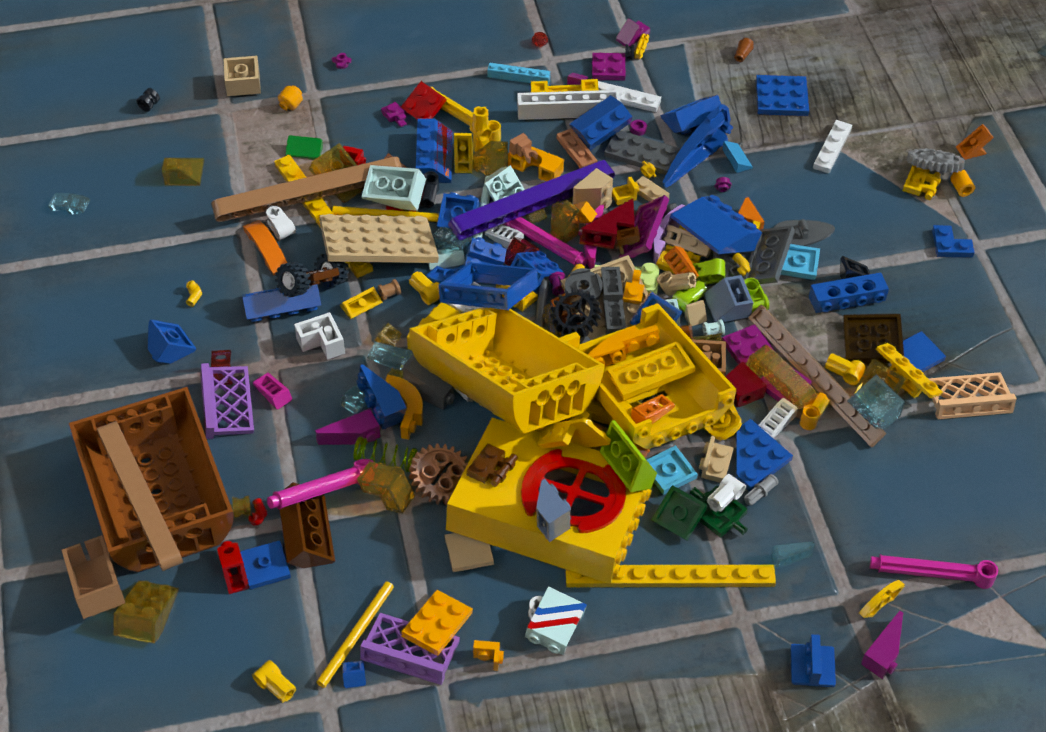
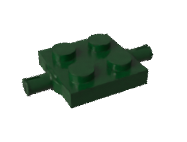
(721, 521)

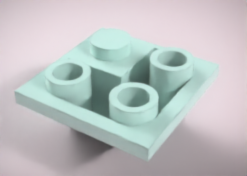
(503, 183)

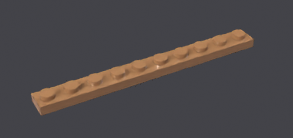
(810, 368)

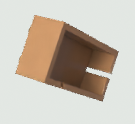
(94, 580)

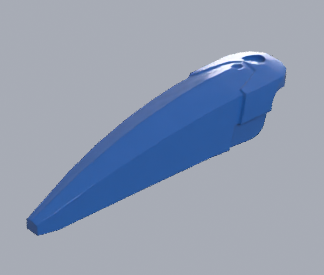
(700, 144)

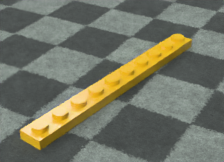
(316, 207)
(682, 576)

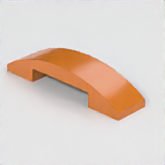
(266, 245)

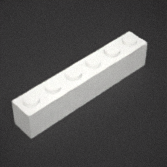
(560, 104)

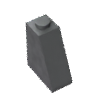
(429, 385)

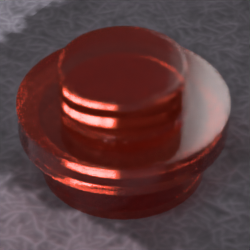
(540, 39)

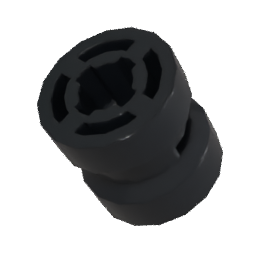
(148, 99)

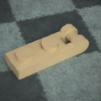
(685, 240)

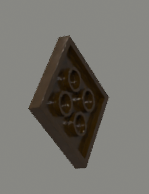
(867, 332)

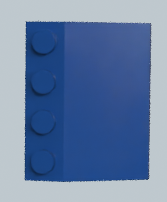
(718, 225)

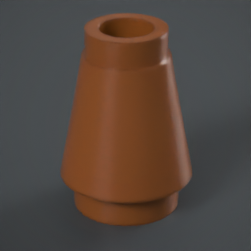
(744, 48)

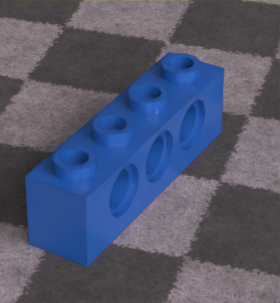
(848, 292)

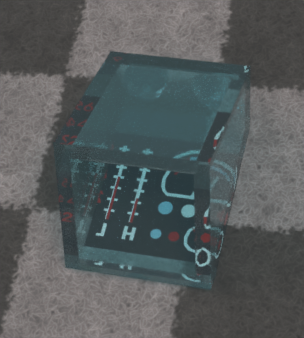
(877, 403)

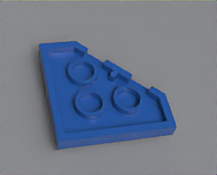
(757, 455)

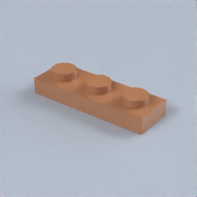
(576, 148)

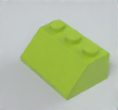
(627, 460)

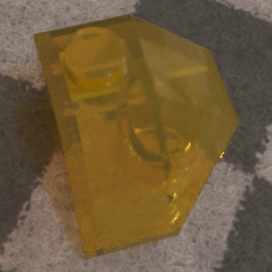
(491, 157)
(564, 221)
(885, 372)

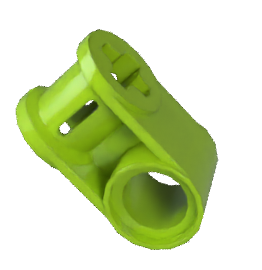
(710, 271)
(757, 294)

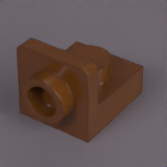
(627, 237)

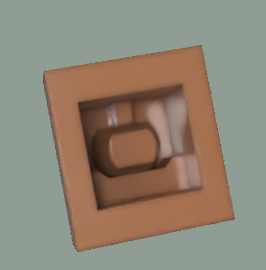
(522, 146)

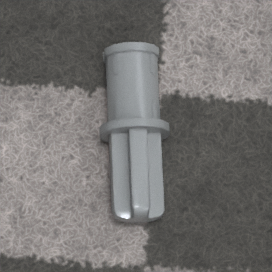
(761, 490)

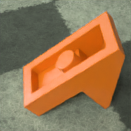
(973, 144)

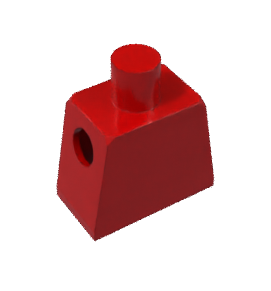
(231, 557)

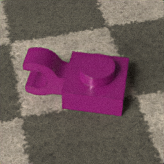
(394, 112)

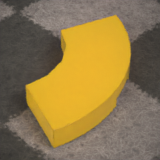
(883, 597)

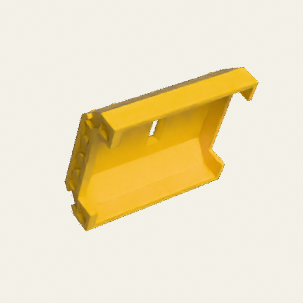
(698, 397)

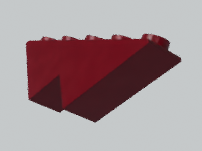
(604, 230)

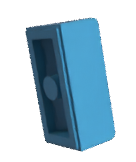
(736, 156)

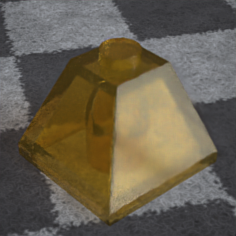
(183, 171)

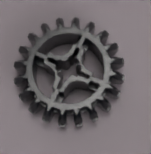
(579, 306)

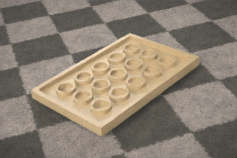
(378, 239)

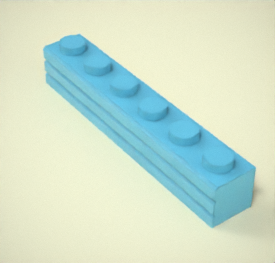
(517, 73)

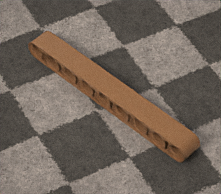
(140, 496)

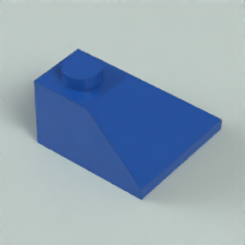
(168, 342)

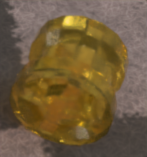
(241, 506)

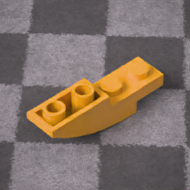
(628, 340)

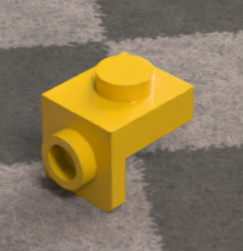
(625, 192)

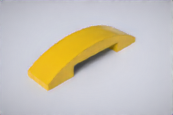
(586, 85)

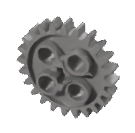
(935, 160)

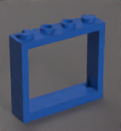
(458, 287)

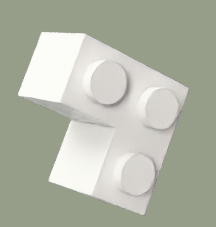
(320, 332)

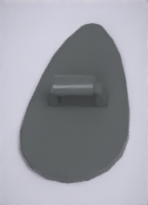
(808, 231)

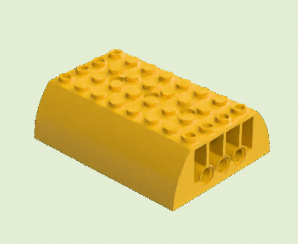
(509, 366)

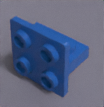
(813, 664)

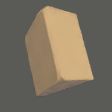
(695, 313)

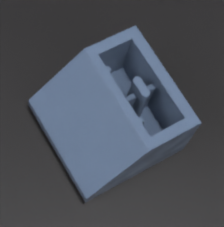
(729, 299)
(552, 512)

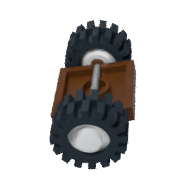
(294, 278)

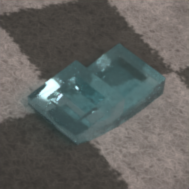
(71, 202)

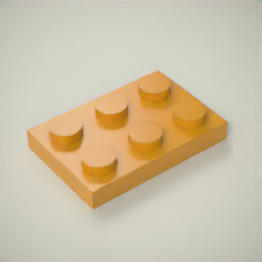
(437, 622)

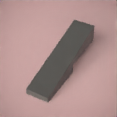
(612, 299)

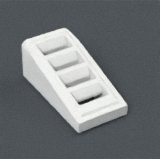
(504, 241)
(786, 410)

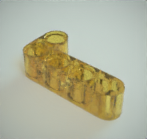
(781, 376)

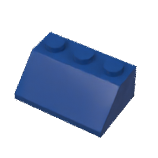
(690, 114)
(601, 122)

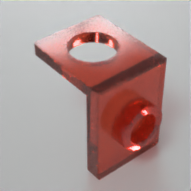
(221, 363)

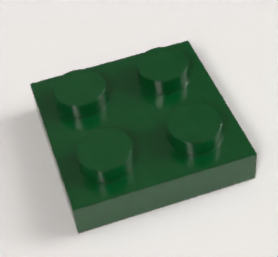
(679, 512)

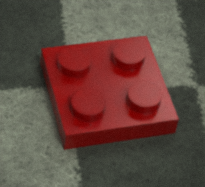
(423, 102)

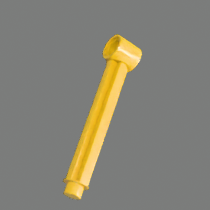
(467, 117)

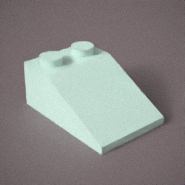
(394, 186)

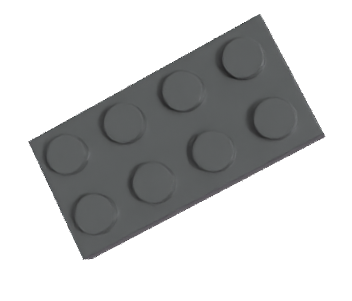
(635, 149)
(770, 254)

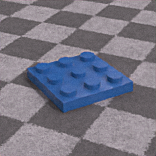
(782, 95)

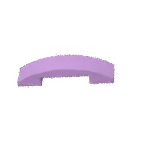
(659, 245)

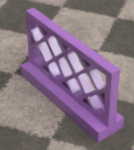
(210, 405)
(404, 660)

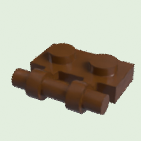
(486, 463)

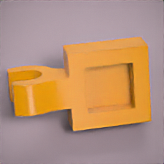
(634, 291)

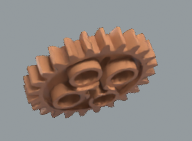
(427, 463)

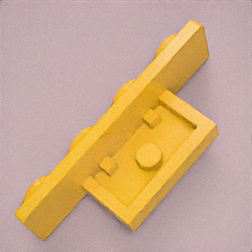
(915, 379)

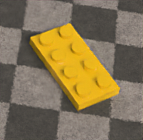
(651, 370)

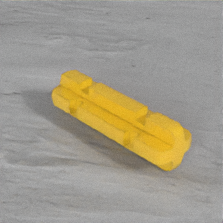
(641, 46)

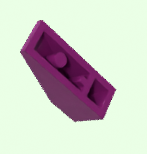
(349, 429)
(884, 651)

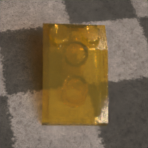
(334, 160)

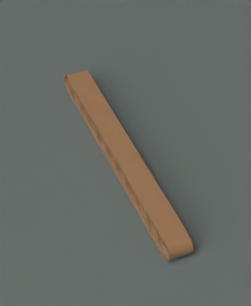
(296, 191)

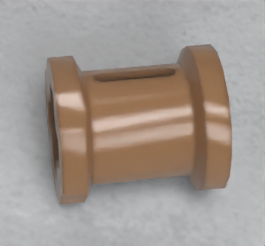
(389, 289)

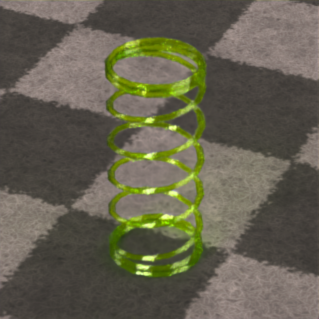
(362, 441)

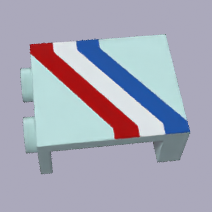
(555, 621)

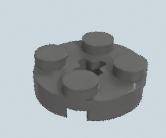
(589, 279)

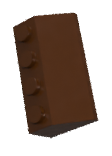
(307, 532)

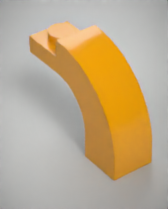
(413, 402)

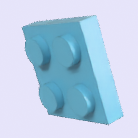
(801, 262)
(671, 469)

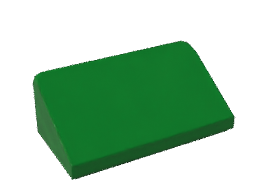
(304, 147)

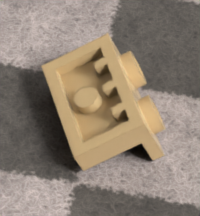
(716, 462)

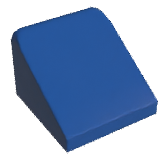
(353, 674)

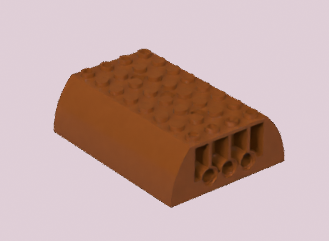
(180, 466)

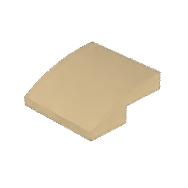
(467, 552)

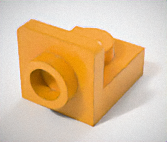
(488, 650)

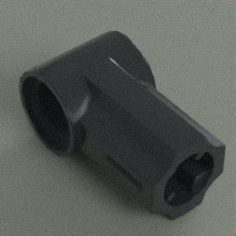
(430, 189)

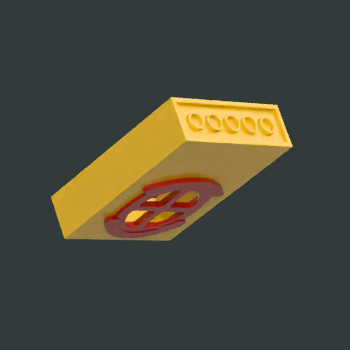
(508, 515)

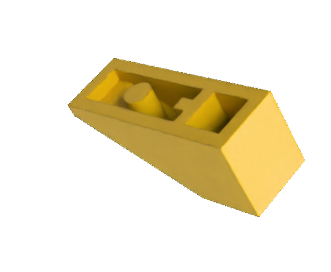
(463, 152)

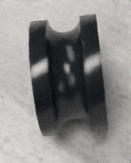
(629, 51)

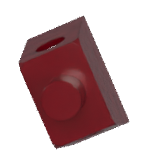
(747, 384)

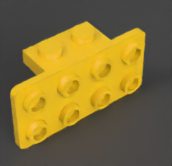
(576, 431)

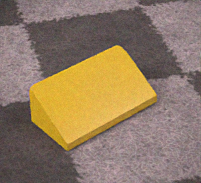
(361, 303)

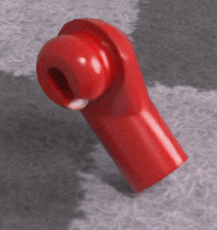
(260, 514)

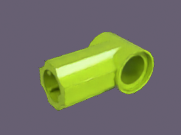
(690, 295)

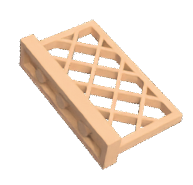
(972, 405)

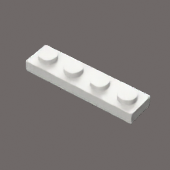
(633, 97)
(832, 146)

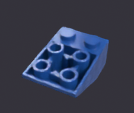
(381, 397)

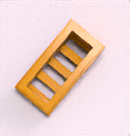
(587, 213)

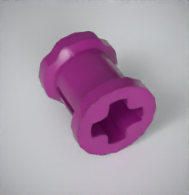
(553, 279)

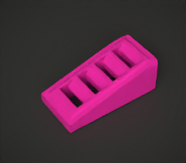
(274, 391)

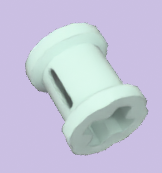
(708, 326)

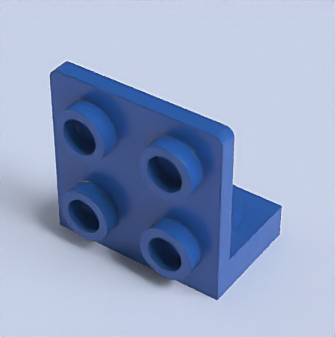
(538, 261)

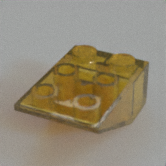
(144, 611)

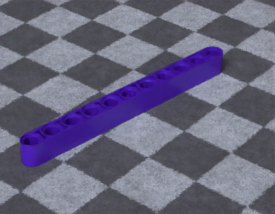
(522, 202)

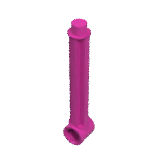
(548, 241)
(317, 487)
(938, 569)

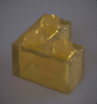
(387, 483)

